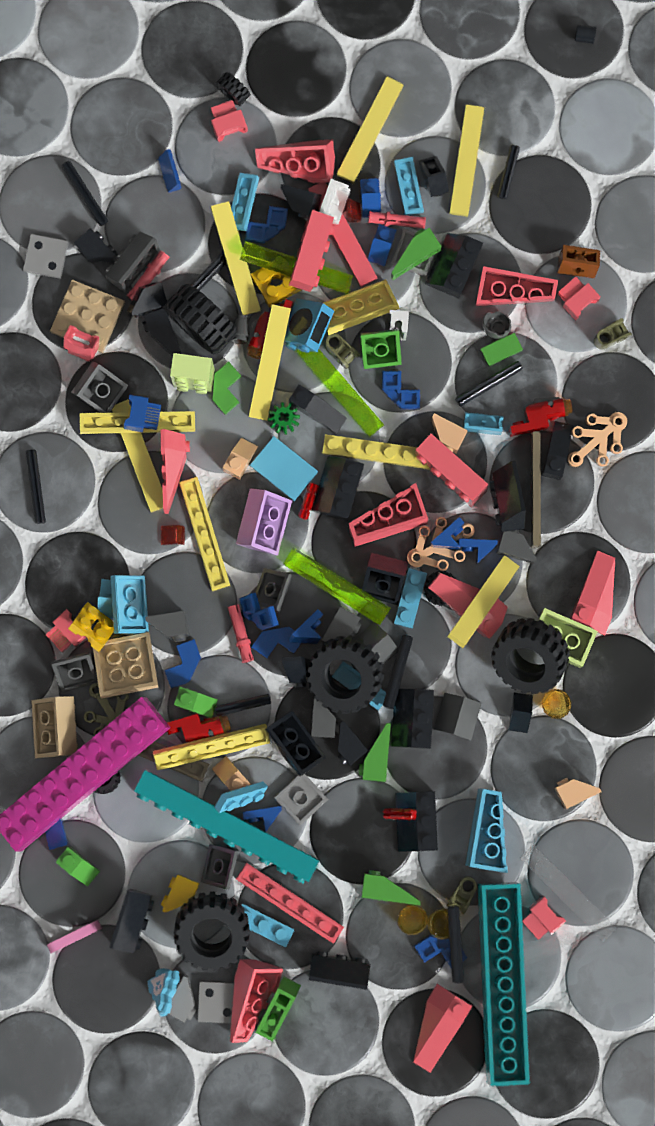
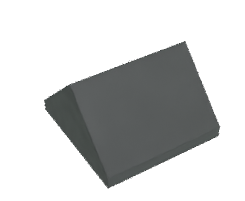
(272, 588)
(379, 641)
(75, 671)
(457, 716)
(219, 866)

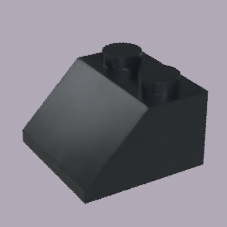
(384, 578)

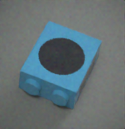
(307, 325)

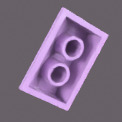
(264, 521)

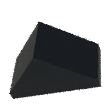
(521, 712)

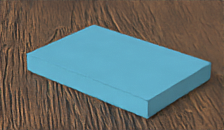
(284, 468)
(129, 604)

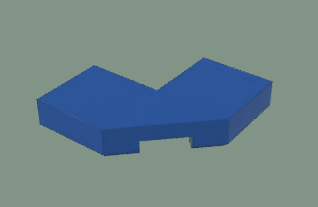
(264, 232)
(402, 398)
(251, 610)
(269, 639)
(183, 673)
(432, 946)

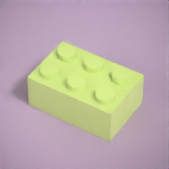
(192, 373)
(576, 635)

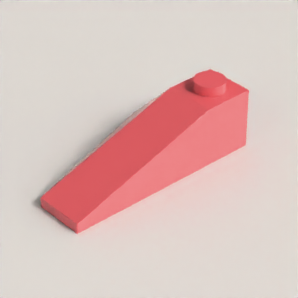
(301, 160)
(174, 454)
(460, 595)
(596, 596)
(252, 988)
(440, 1023)

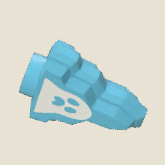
(163, 989)

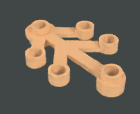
(600, 438)
(424, 559)

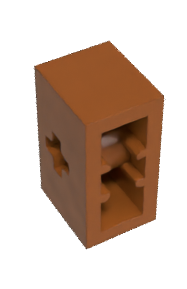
(578, 261)

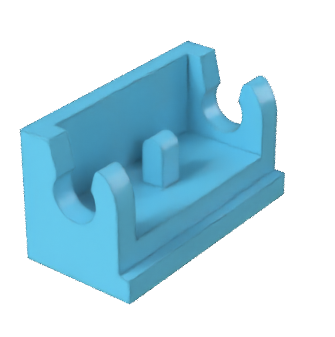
(483, 423)

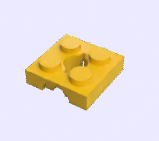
(273, 294)
(84, 621)

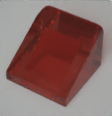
(353, 211)
(173, 535)

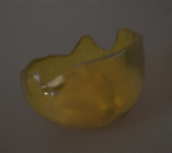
(556, 703)
(412, 919)
(438, 924)

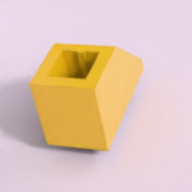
(181, 890)

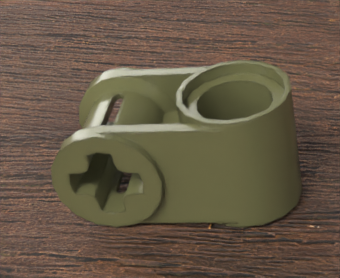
(615, 333)
(341, 351)
(462, 896)

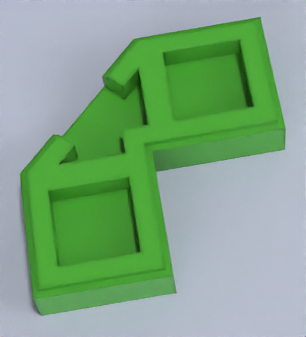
(222, 381)

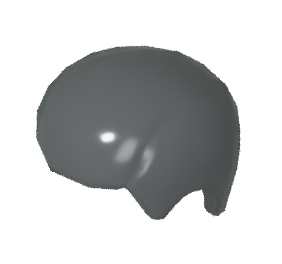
(496, 324)

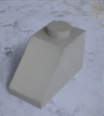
(183, 1001)

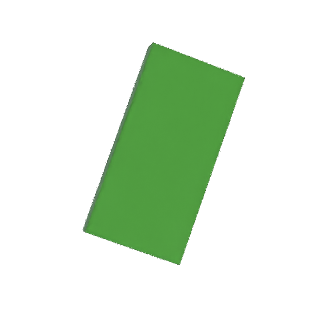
(501, 349)

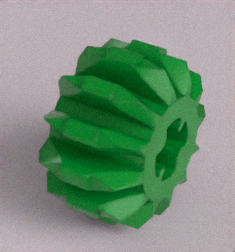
(285, 412)

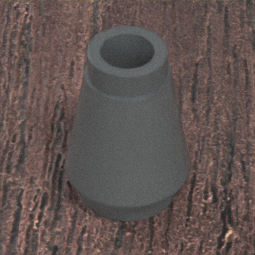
(242, 330)

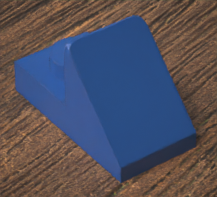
(370, 196)
(381, 245)
(445, 540)
(483, 547)
(306, 632)
(268, 815)

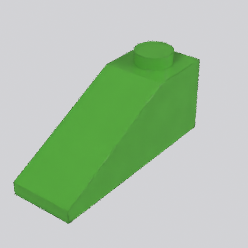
(419, 249)
(376, 761)
(381, 888)
(278, 1008)

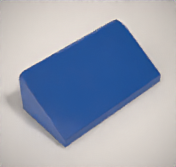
(169, 171)
(56, 835)

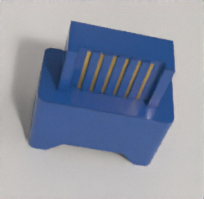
(142, 414)

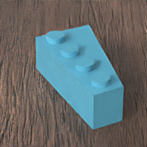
(487, 834)

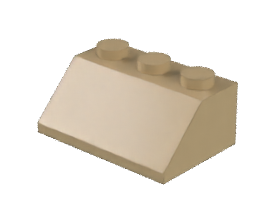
(54, 727)

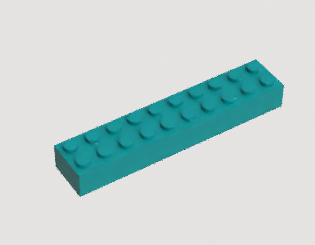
(231, 828)
(503, 984)

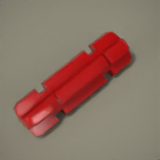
(308, 501)
(390, 813)

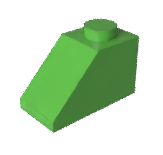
(195, 702)
(77, 866)

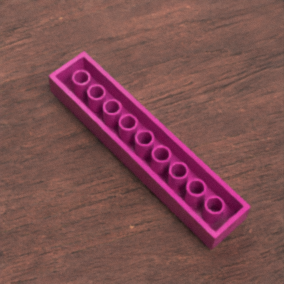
(81, 774)

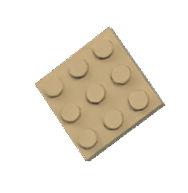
(89, 312)
(125, 666)

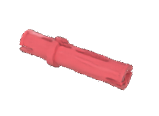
(397, 220)
(150, 273)
(243, 642)

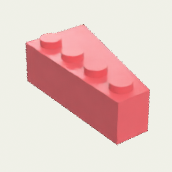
(311, 251)
(510, 287)
(451, 470)
(389, 518)

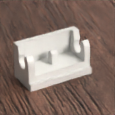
(335, 200)
(399, 321)

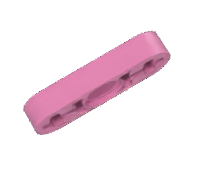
(74, 936)

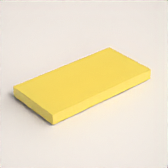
(361, 306)

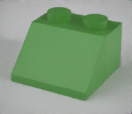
(380, 349)

